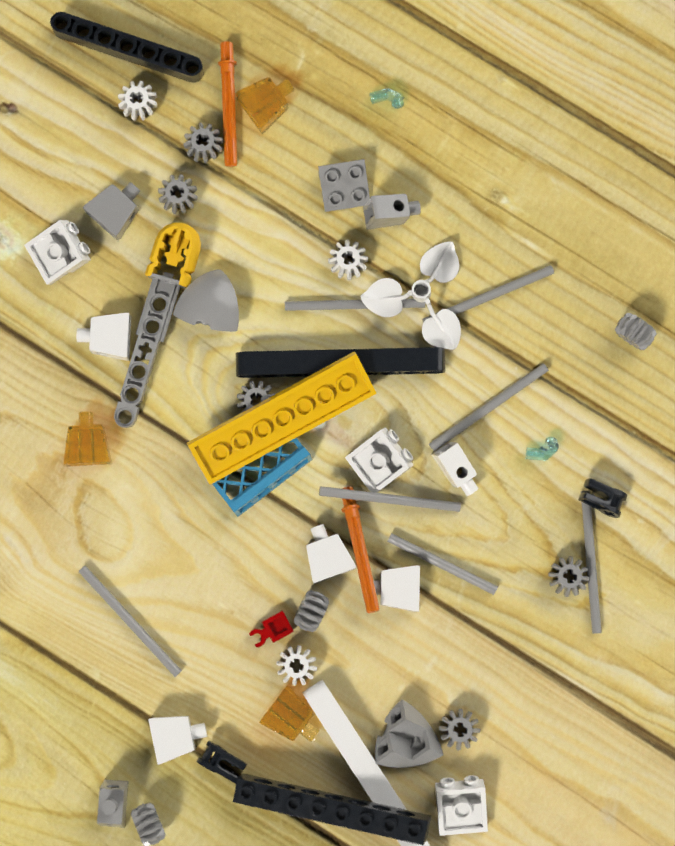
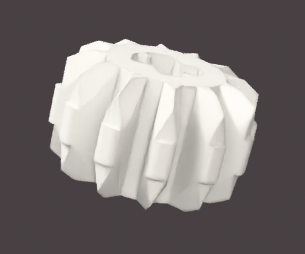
(138, 92)
(338, 260)
(290, 671)

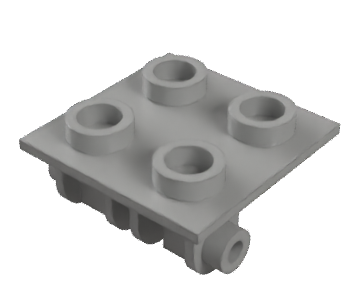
(344, 185)

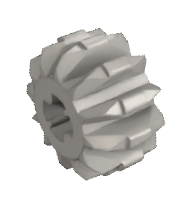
(200, 150)
(183, 187)
(635, 331)
(247, 401)
(574, 570)
(311, 611)
(465, 723)
(148, 824)

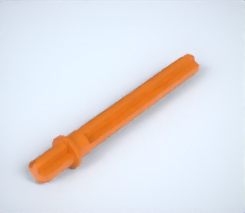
(228, 101)
(352, 516)

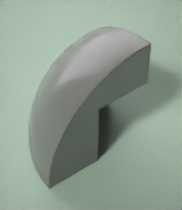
(210, 302)
(407, 739)

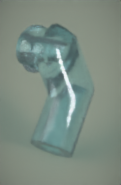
(389, 95)
(545, 452)

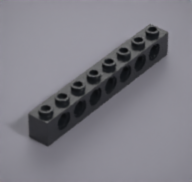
(332, 809)

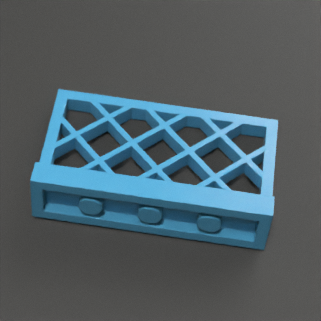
(267, 482)

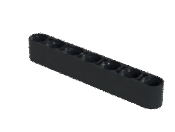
(119, 39)

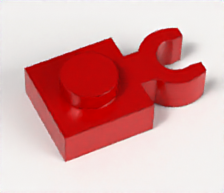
(275, 627)

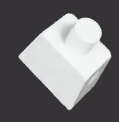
(108, 335)
(449, 459)
(327, 555)
(400, 588)
(174, 736)

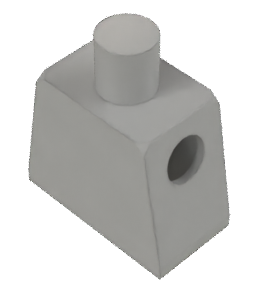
(114, 209)
(389, 210)
(112, 803)

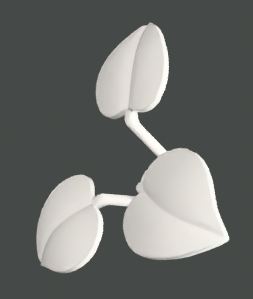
(385, 296)

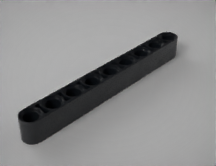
(306, 362)

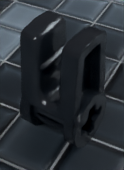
(611, 501)
(214, 764)

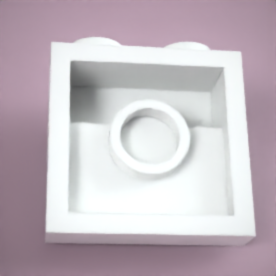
(58, 251)
(380, 460)
(461, 806)

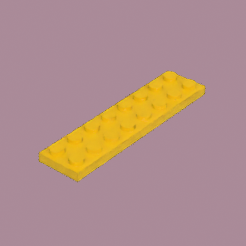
(281, 418)

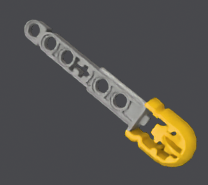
(165, 287)

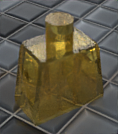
(264, 101)
(86, 443)
(290, 717)

